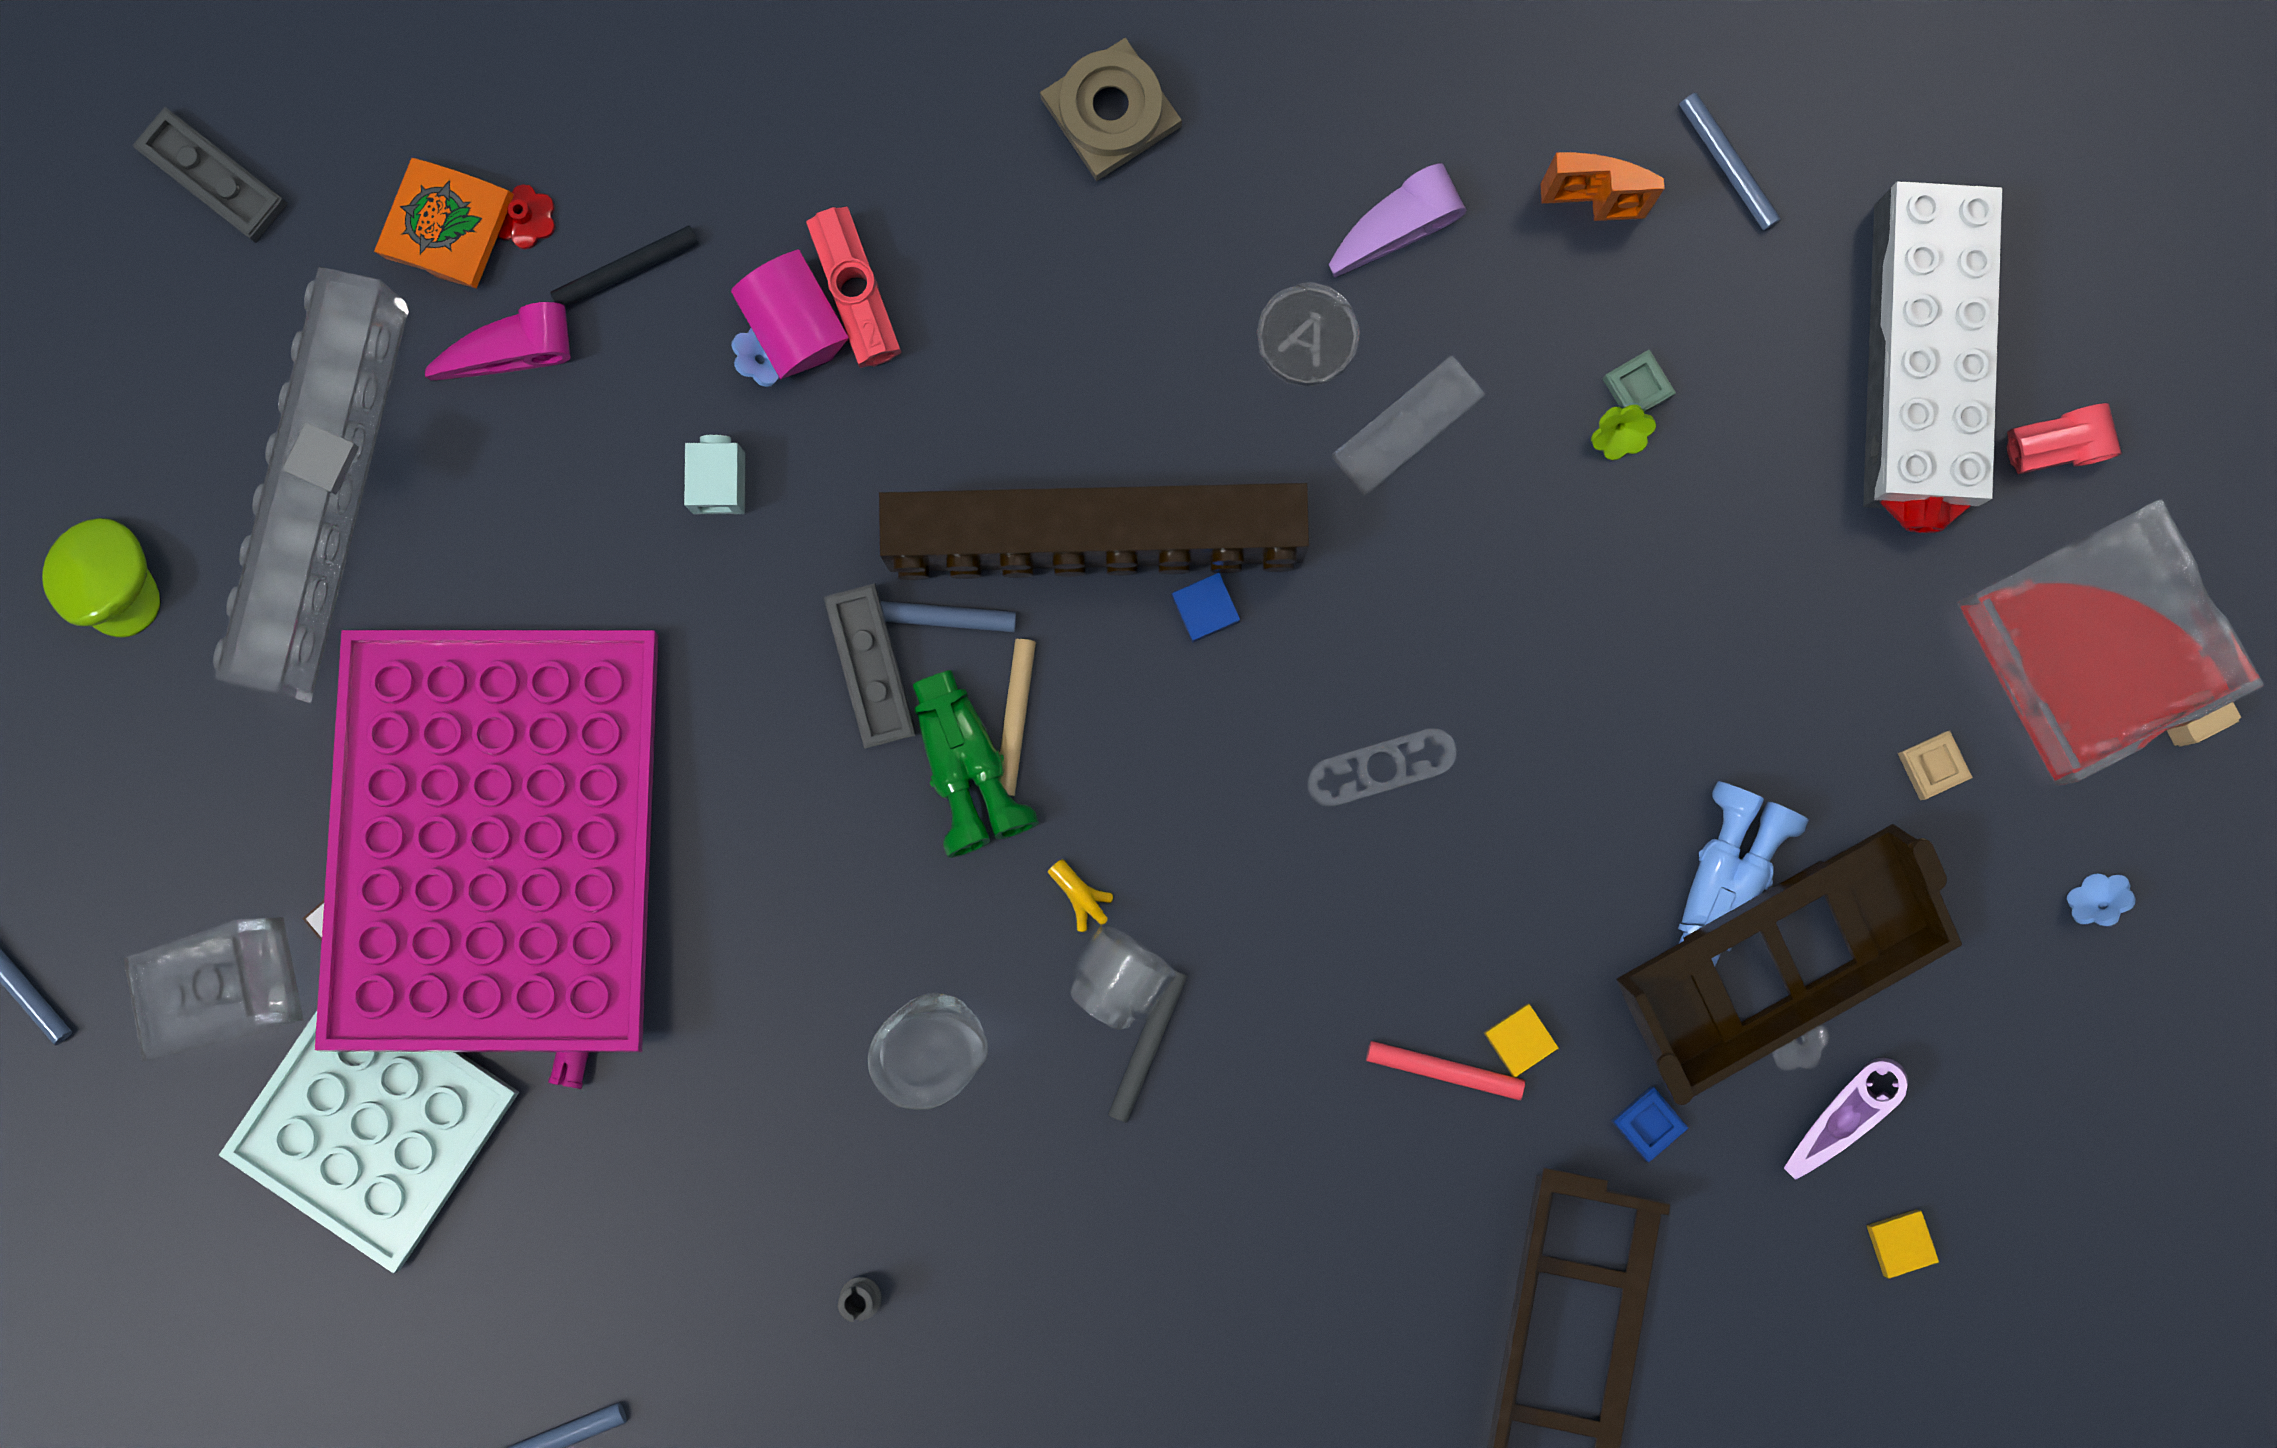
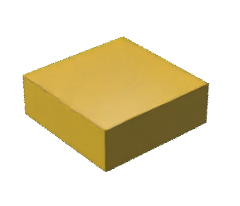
(1521, 1040)
(1902, 1243)

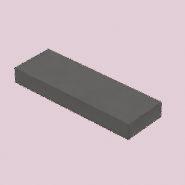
(210, 174)
(870, 665)

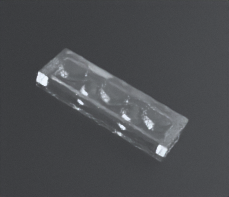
(1408, 425)

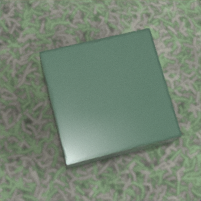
(1639, 383)

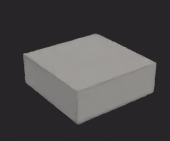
(320, 458)

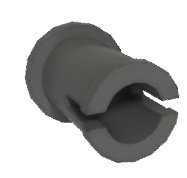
(868, 1290)

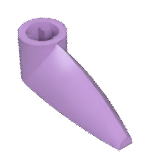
(1405, 216)
(1848, 1117)

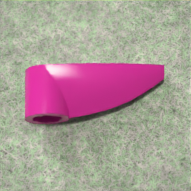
(515, 343)

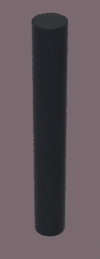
(625, 267)

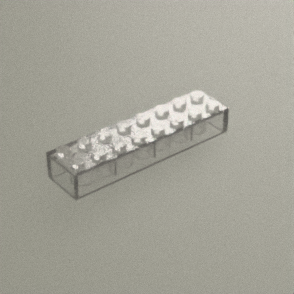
(300, 530)

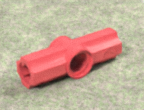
(843, 259)

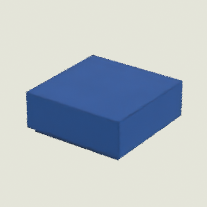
(1205, 607)
(1649, 1124)

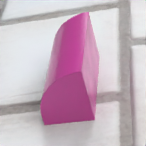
(790, 314)

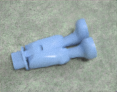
(1724, 878)

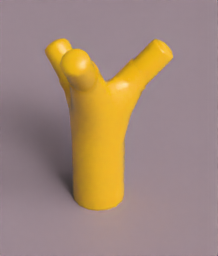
(1080, 894)

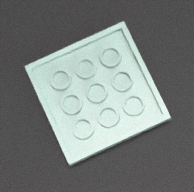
(369, 1139)

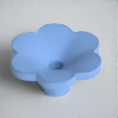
(752, 359)
(2101, 899)

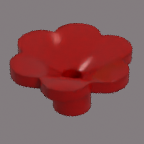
(532, 222)

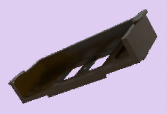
(1887, 913)

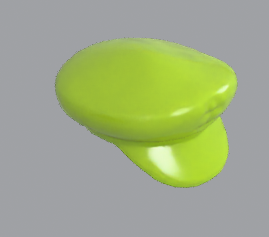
(101, 579)

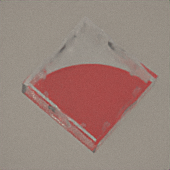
(2109, 644)

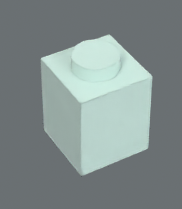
(714, 476)

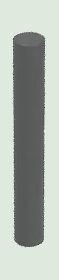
(1145, 1051)

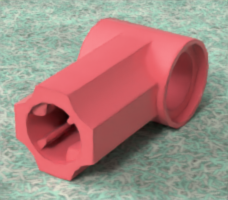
(2075, 438)

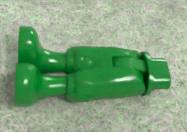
(962, 752)

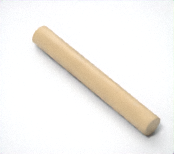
(1016, 711)

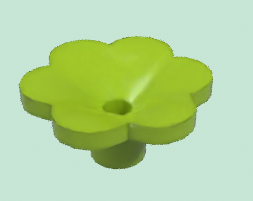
(1623, 431)

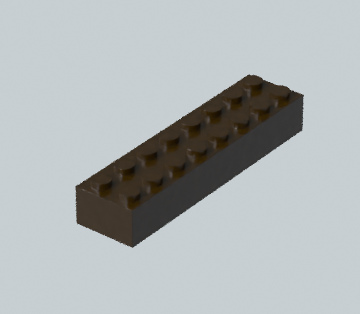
(1094, 529)

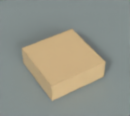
(2198, 730)
(1935, 765)

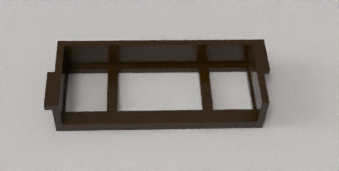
(1634, 1286)

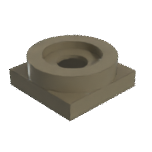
(1110, 143)

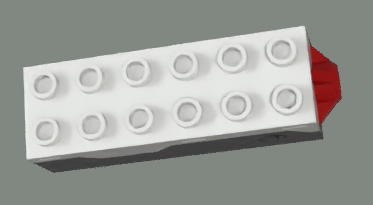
(1932, 352)

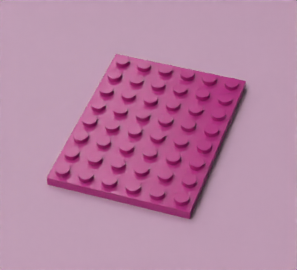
(489, 842)

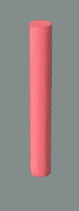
(1445, 1070)

